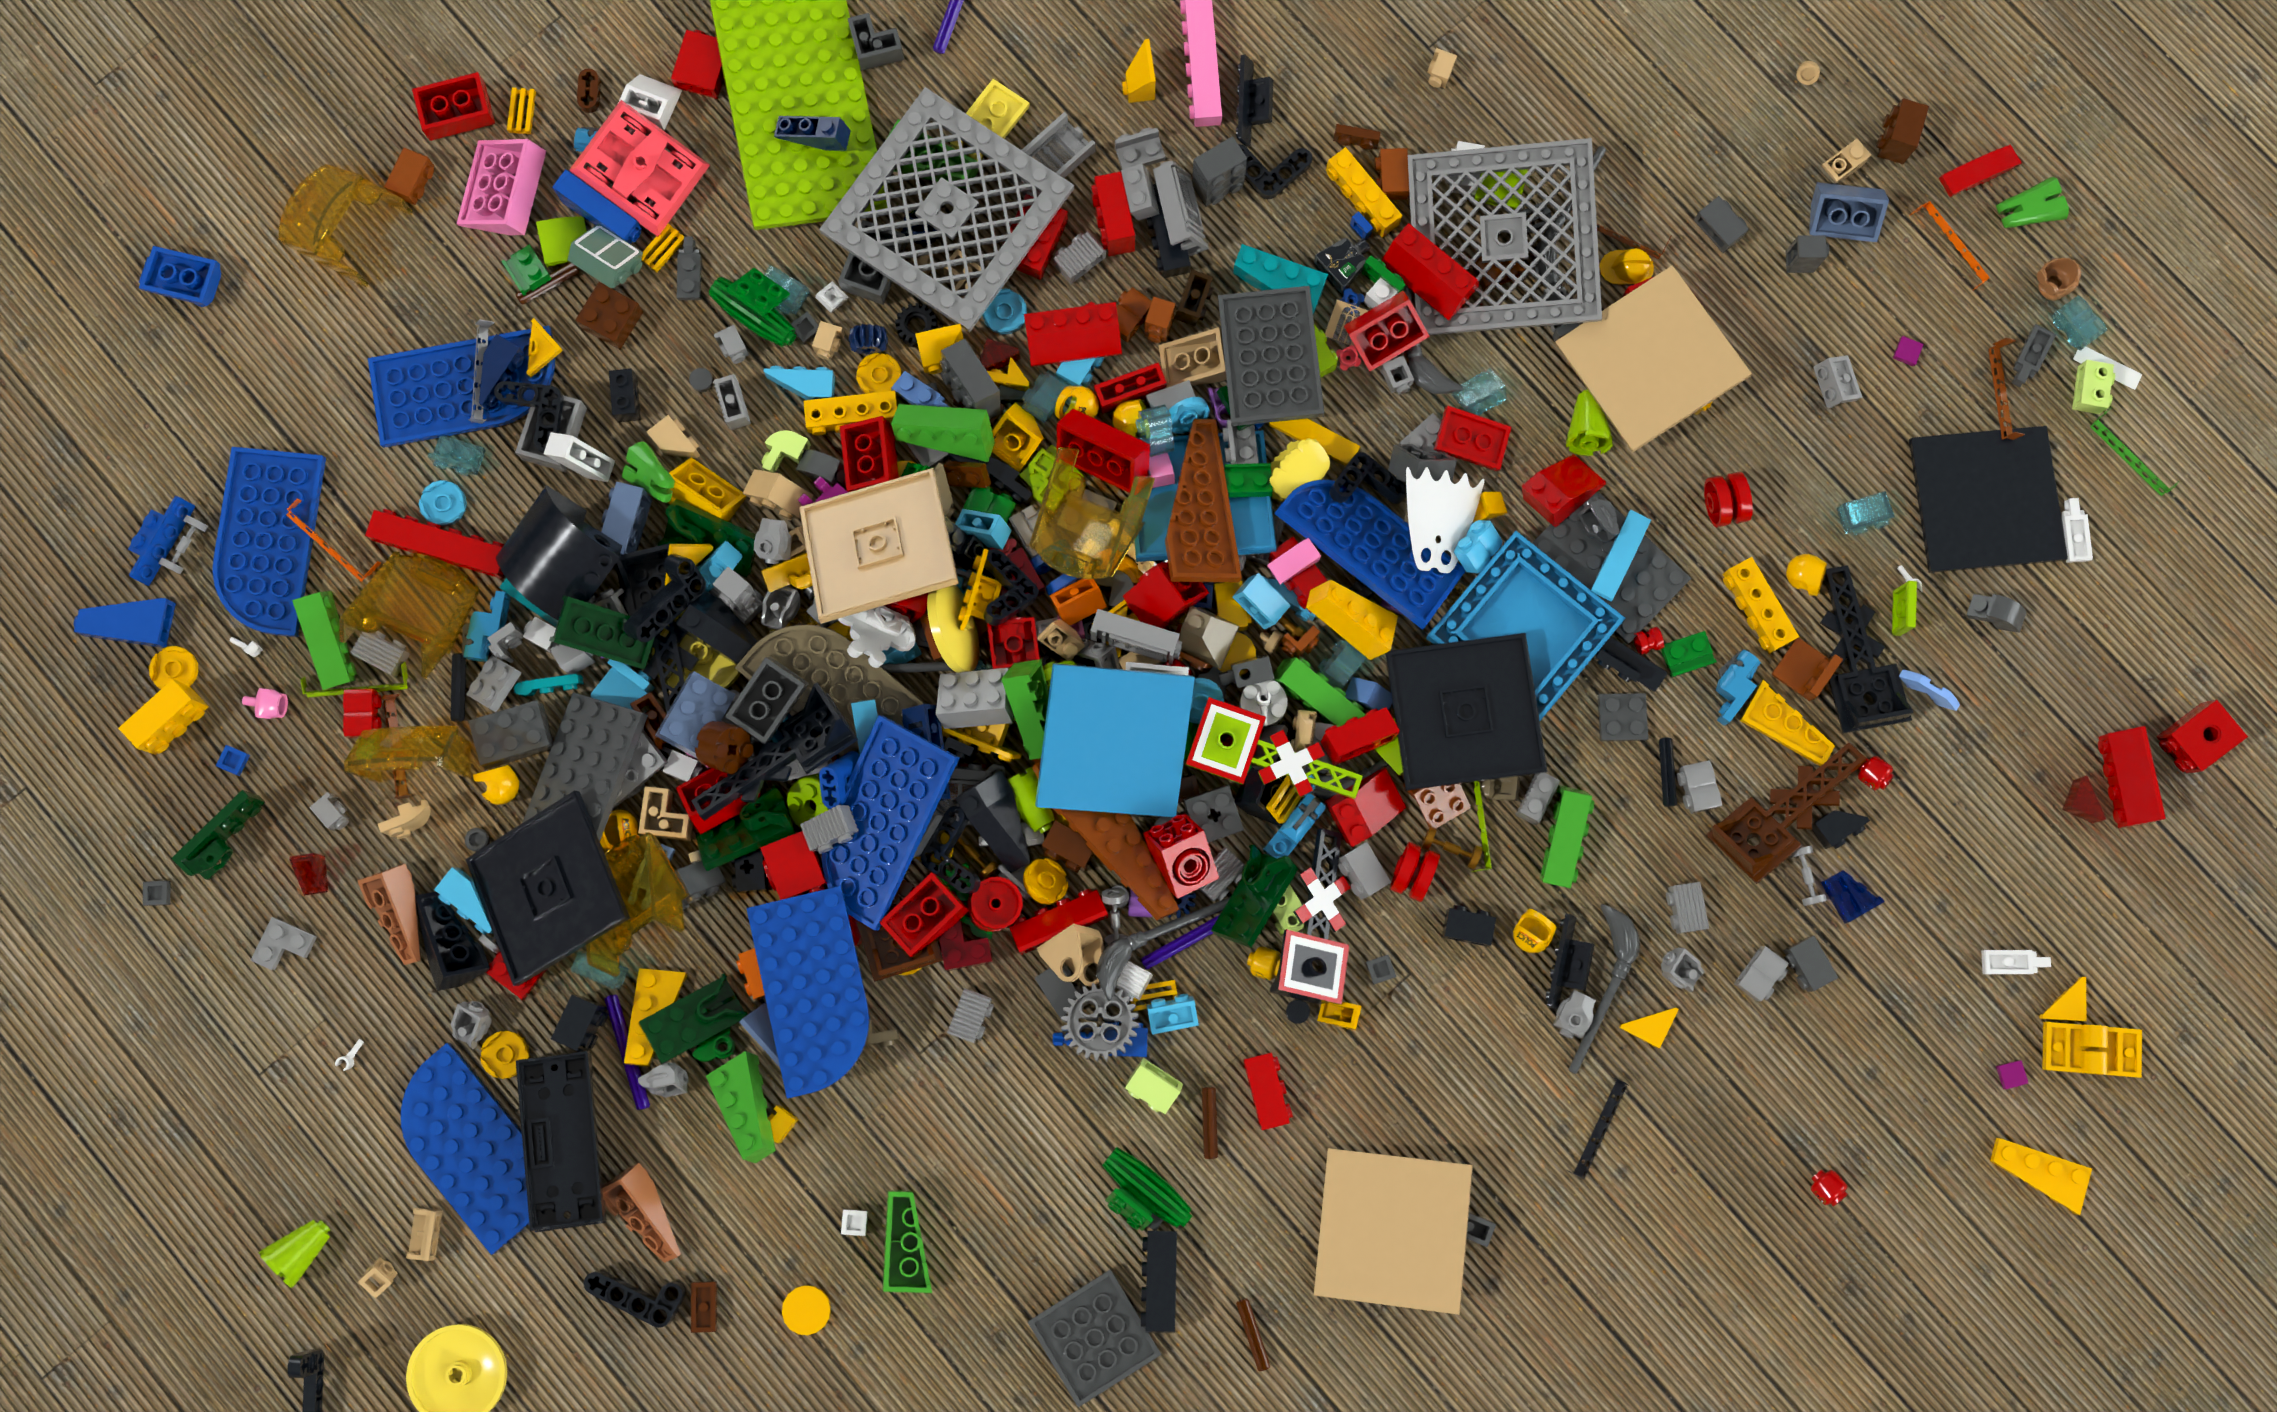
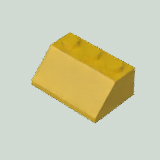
(705, 490)

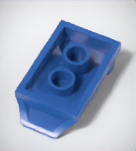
(180, 276)

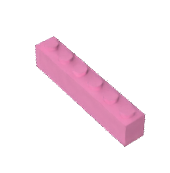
(1202, 62)

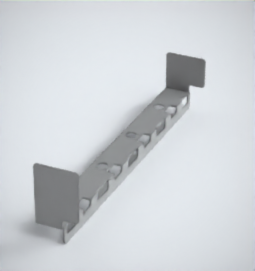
(483, 334)

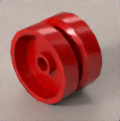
(1728, 499)
(1411, 870)
(1006, 912)

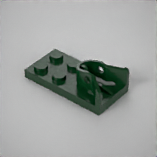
(696, 526)
(599, 633)
(747, 831)
(209, 844)
(1255, 897)
(692, 1020)

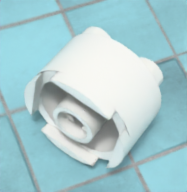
(1277, 705)

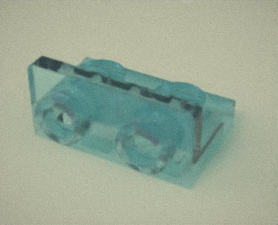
(1481, 393)
(457, 455)

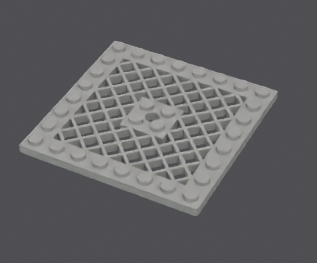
(926, 108)
(1511, 158)

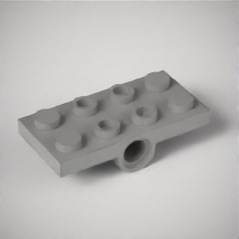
(643, 765)

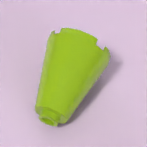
(1588, 427)
(1025, 790)
(296, 1251)

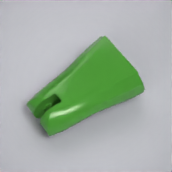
(2035, 205)
(648, 472)

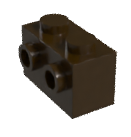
(1193, 298)

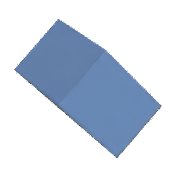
(1368, 694)

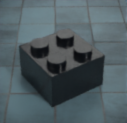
(580, 1023)

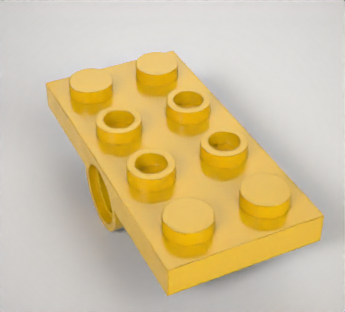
(2092, 1049)

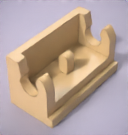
(424, 1234)

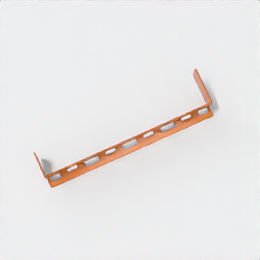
(1956, 241)
(331, 551)

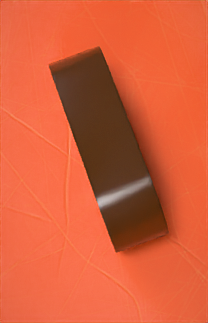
(583, 90)

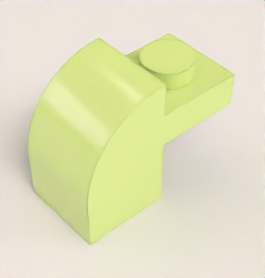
(783, 444)

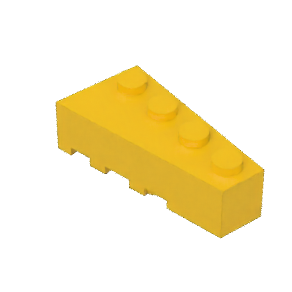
(1354, 618)

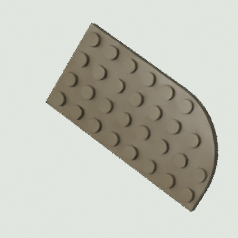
(822, 657)

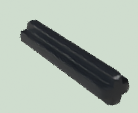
(458, 688)
(1667, 772)

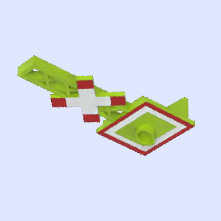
(1234, 761)

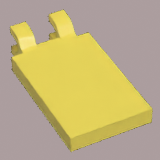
(997, 110)

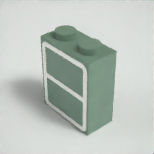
(605, 256)

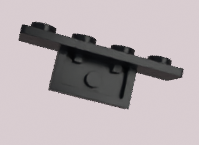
(1254, 100)
(1630, 664)
(1571, 964)

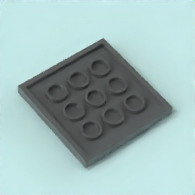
(1094, 1338)

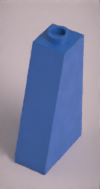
(595, 207)
(131, 622)

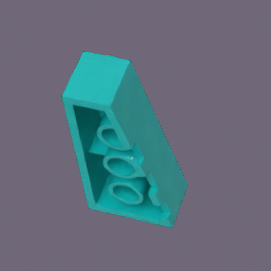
(1272, 272)

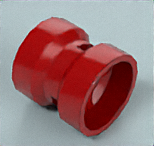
(1649, 640)

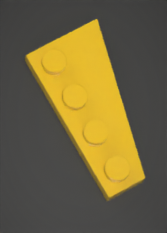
(653, 992)
(2053, 1176)

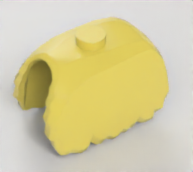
(1298, 465)

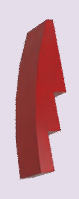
(1980, 170)

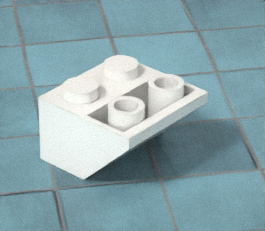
(651, 99)

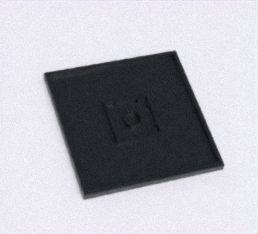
(1987, 499)
(1465, 712)
(547, 888)

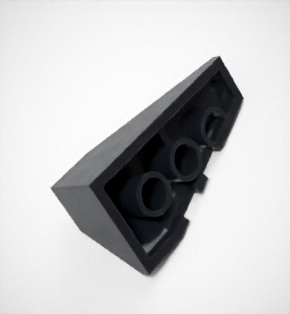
(716, 627)
(1255, 796)
(995, 816)
(449, 947)

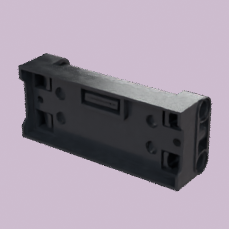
(560, 1142)

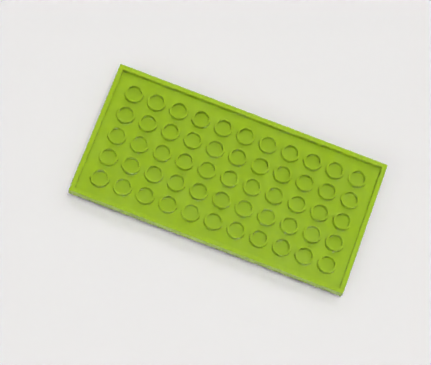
(793, 63)

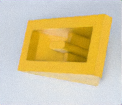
(1340, 1015)

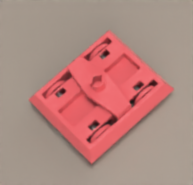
(639, 167)

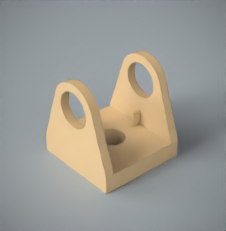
(1076, 947)

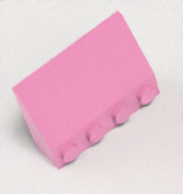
(502, 186)

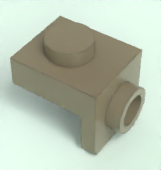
(1502, 788)
(884, 1038)

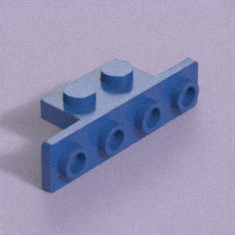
(157, 538)

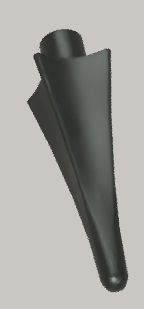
(1010, 395)

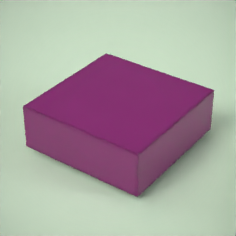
(1907, 351)
(2012, 1074)

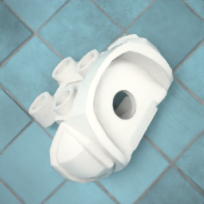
(874, 635)

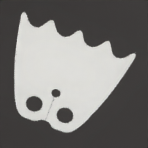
(1442, 511)

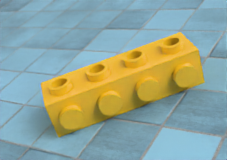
(1363, 192)
(833, 412)
(1760, 605)

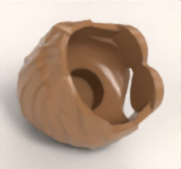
(2058, 278)

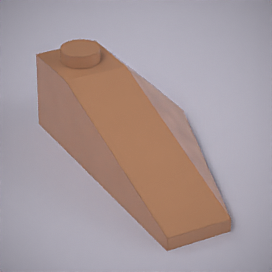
(394, 900)
(638, 1203)

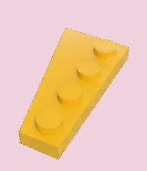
(1779, 721)

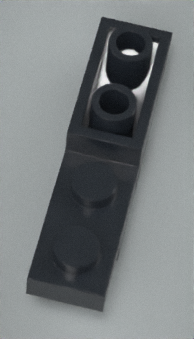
(1003, 478)
(965, 547)

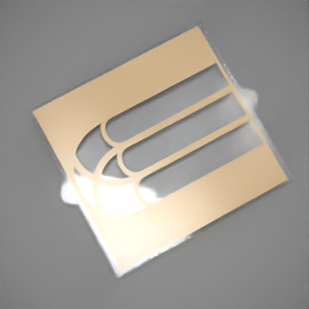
(1341, 315)

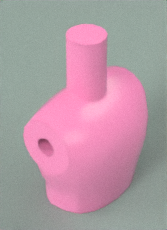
(268, 703)

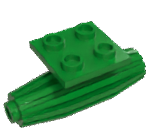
(753, 304)
(1143, 1193)

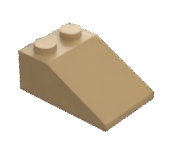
(1194, 359)

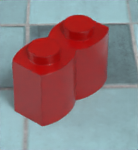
(360, 711)

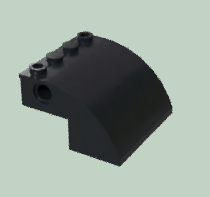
(556, 554)

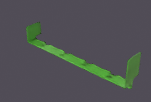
(2160, 484)

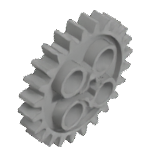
(1097, 1044)

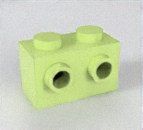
(2093, 387)
(1284, 912)
(1153, 1086)

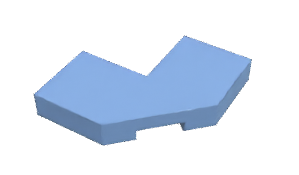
(1921, 683)

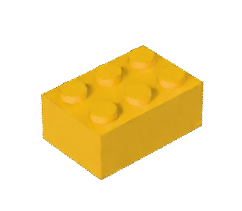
(164, 717)

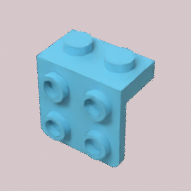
(622, 685)

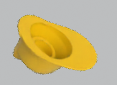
(1626, 266)

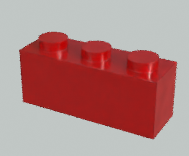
(1129, 387)
(1302, 582)
(1359, 735)
(1267, 1091)

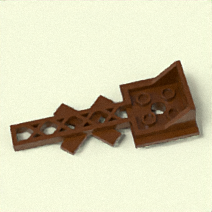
(1776, 842)
(885, 958)

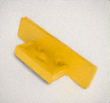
(792, 571)
(982, 592)
(987, 738)

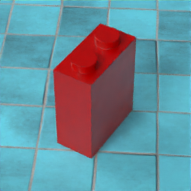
(699, 65)

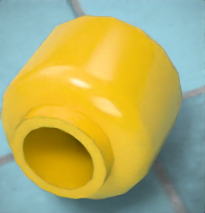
(1264, 963)

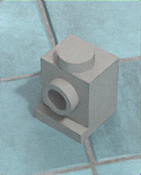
(731, 344)
(1399, 368)
(330, 812)

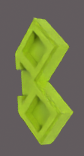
(1040, 471)

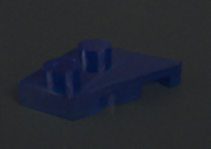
(1849, 896)

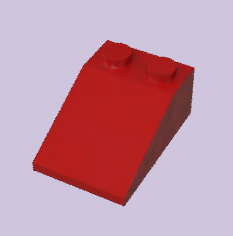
(1561, 489)
(1371, 810)
(924, 915)

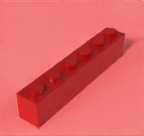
(437, 543)

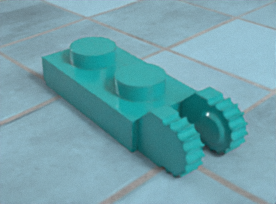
(547, 685)

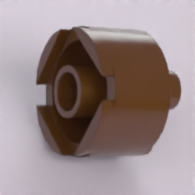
(723, 746)

